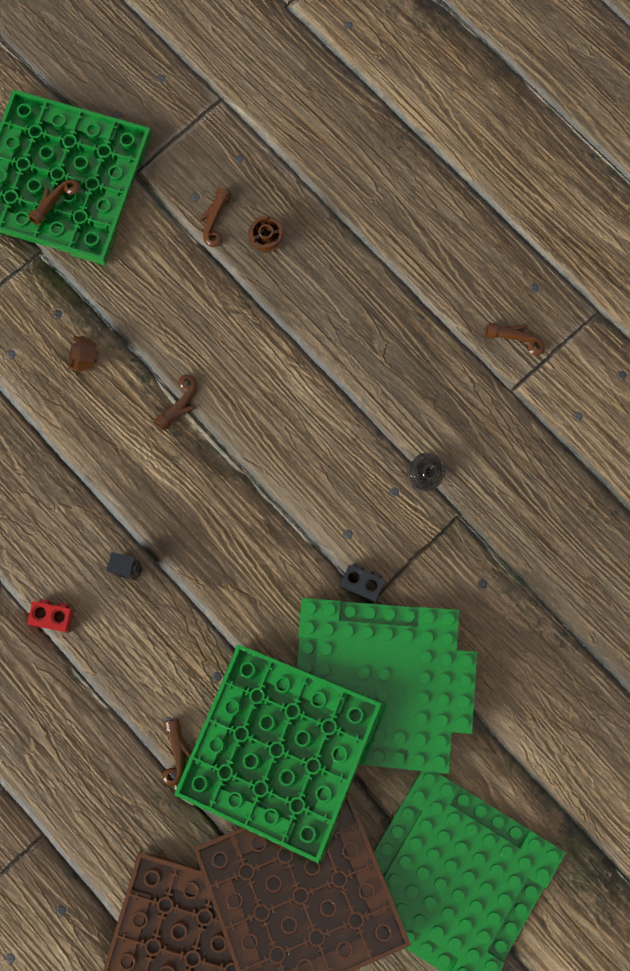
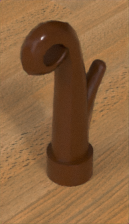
(48, 201)
(212, 214)
(513, 333)
(179, 407)
(178, 748)

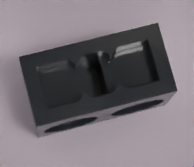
(124, 566)
(360, 587)

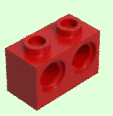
(50, 620)

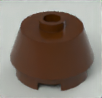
(266, 234)
(82, 354)

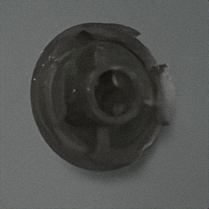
(426, 471)

